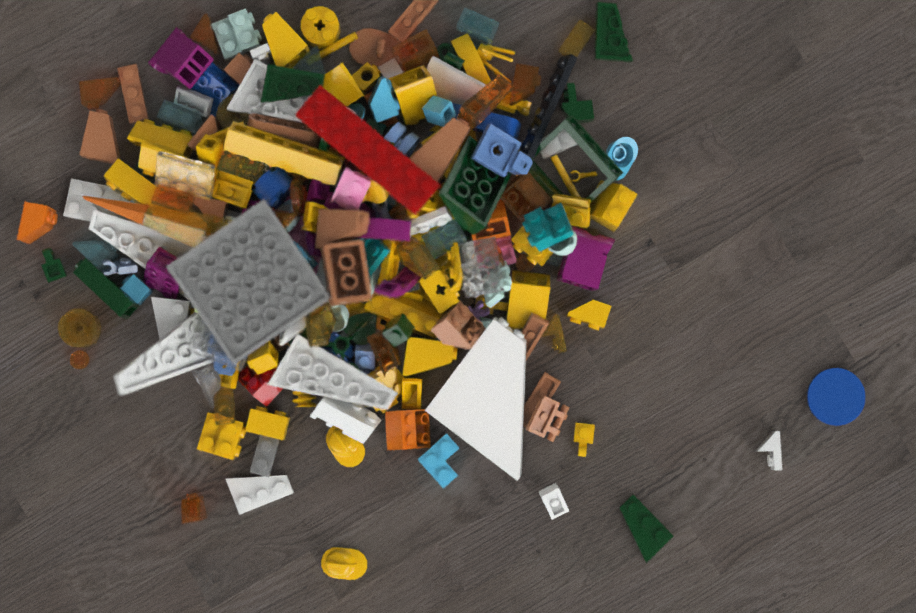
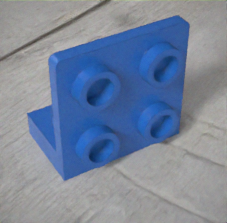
(216, 85)

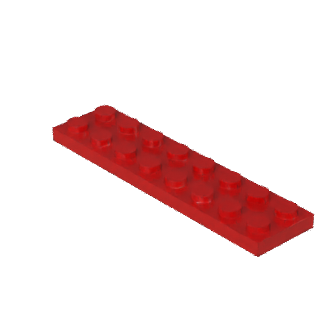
(367, 150)

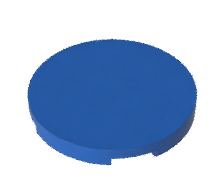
(836, 396)

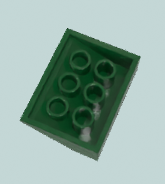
(472, 190)

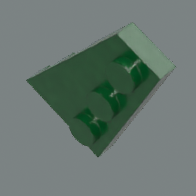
(609, 34)
(289, 83)
(645, 527)

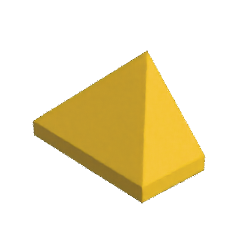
(411, 393)

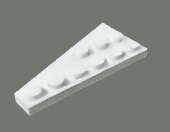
(134, 239)

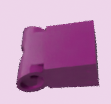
(181, 59)
(587, 261)

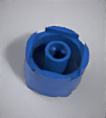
(273, 187)

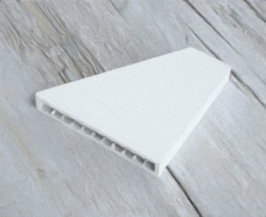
(487, 396)

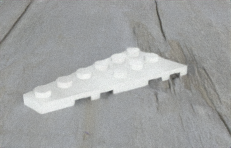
(249, 94)
(163, 359)
(325, 375)

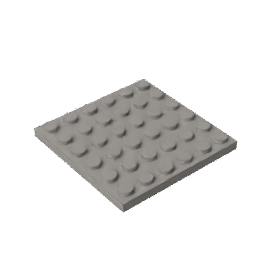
(249, 282)

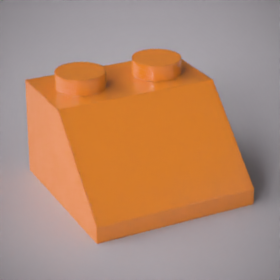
(36, 222)

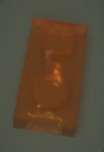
(173, 199)

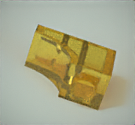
(240, 166)

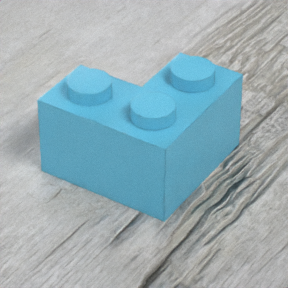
(435, 460)

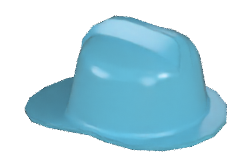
(623, 153)

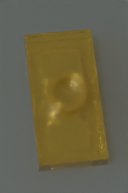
(577, 39)
(224, 406)

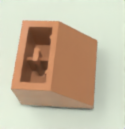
(458, 327)

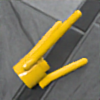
(487, 52)

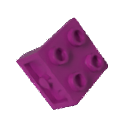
(158, 276)

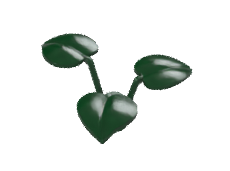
(357, 328)

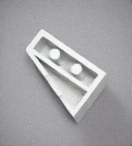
(169, 313)
(350, 417)

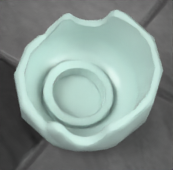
(565, 247)
(342, 316)

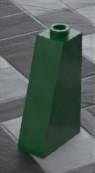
(105, 289)

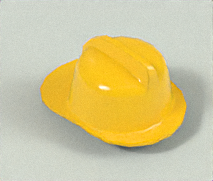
(344, 448)
(344, 563)

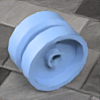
(404, 145)

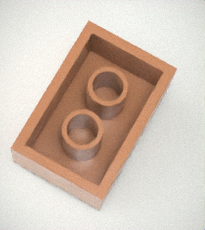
(346, 273)

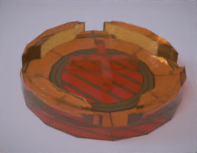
(298, 196)

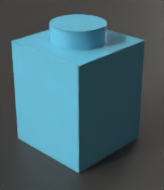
(439, 111)
(136, 289)

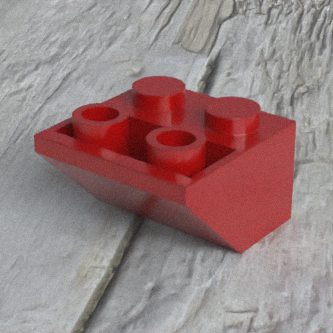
(258, 384)

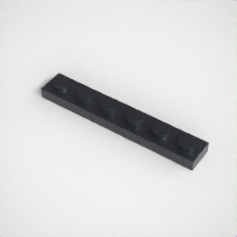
(546, 109)

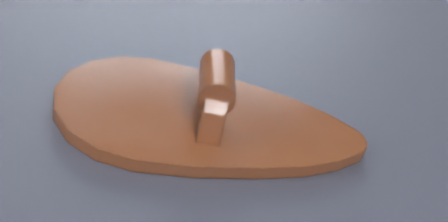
(372, 47)

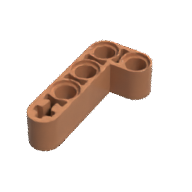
(284, 128)

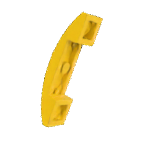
(473, 64)

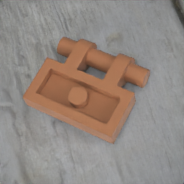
(543, 416)

